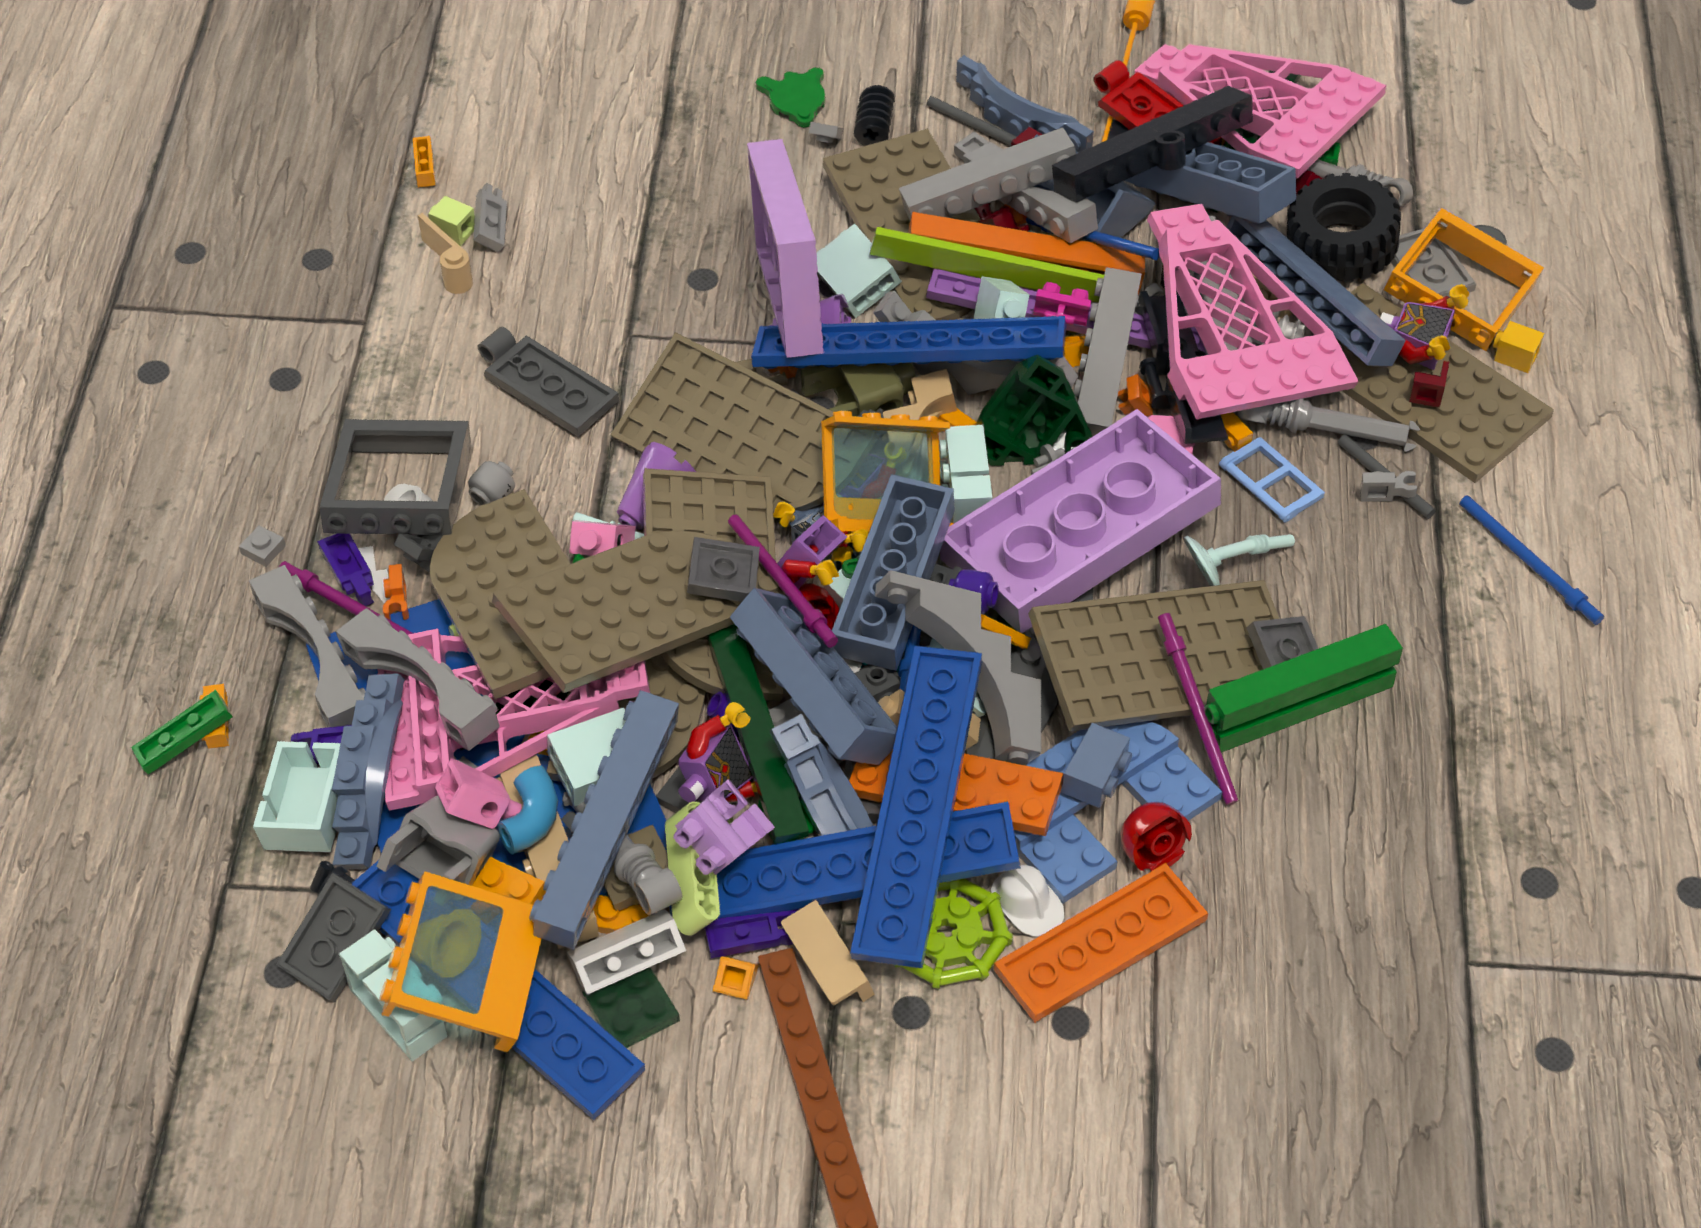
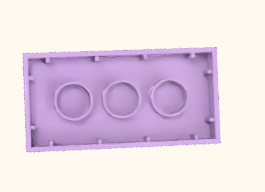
(785, 248)
(1083, 517)

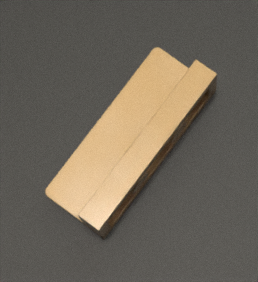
(826, 954)

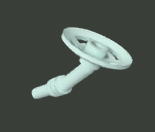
(1209, 559)

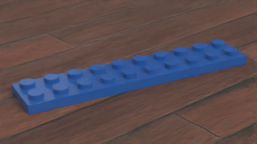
(921, 342)
(917, 808)
(837, 864)
(554, 1031)

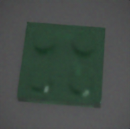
(633, 1007)

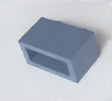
(1096, 765)

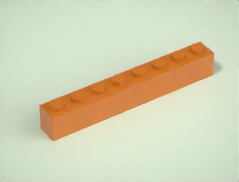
(1026, 244)

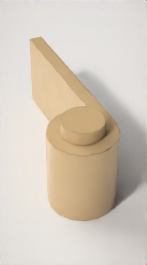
(453, 258)

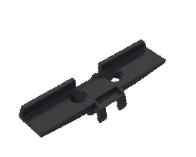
(1155, 321)

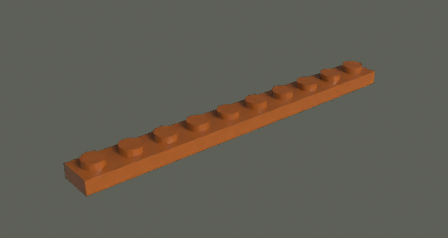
(816, 1091)

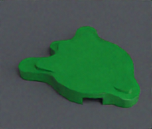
(795, 95)

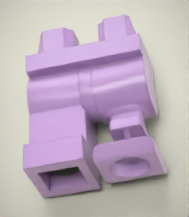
(714, 837)

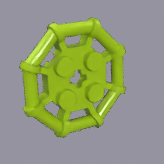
(965, 937)

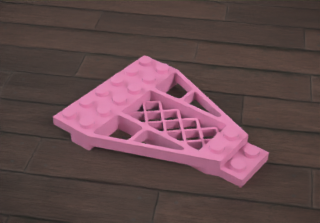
(1288, 135)
(1251, 374)
(425, 749)

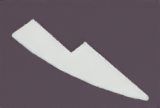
(378, 576)

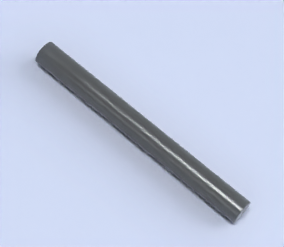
(970, 120)
(1373, 465)

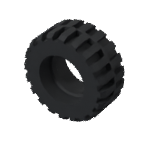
(1352, 202)

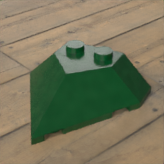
(1030, 411)

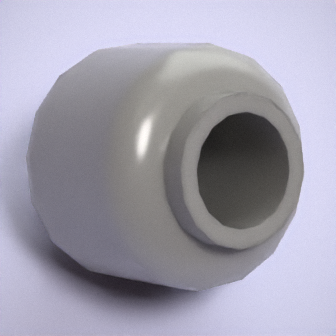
(491, 482)

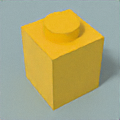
(1518, 346)

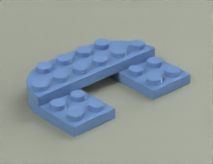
(1157, 773)

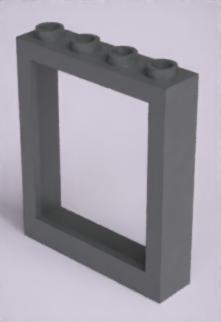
(397, 516)

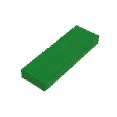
(181, 732)

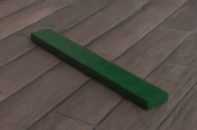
(763, 756)

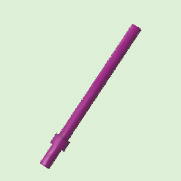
(312, 583)
(813, 617)
(1175, 647)

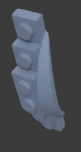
(1014, 112)
(364, 770)
(819, 780)

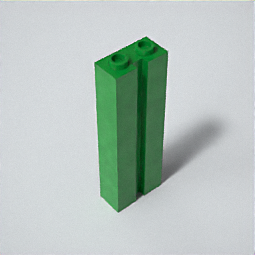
(1303, 687)

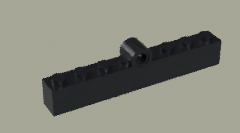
(1152, 144)

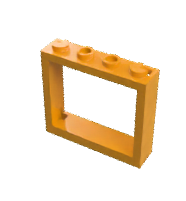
(1479, 248)

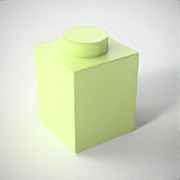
(453, 218)

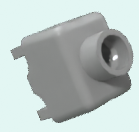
(439, 844)

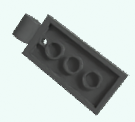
(546, 381)

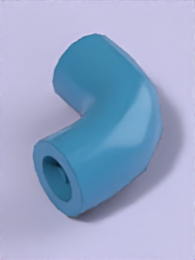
(537, 812)

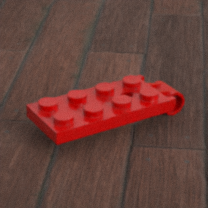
(1127, 93)

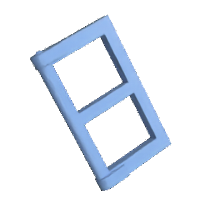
(1285, 469)

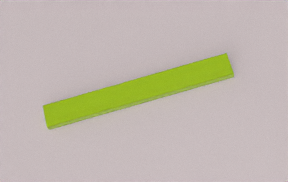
(980, 262)

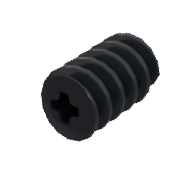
(874, 115)

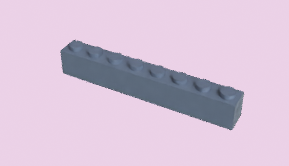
(1331, 302)
(605, 820)

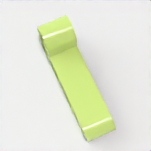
(699, 891)

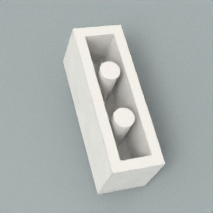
(626, 951)

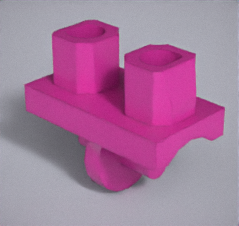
(1052, 303)

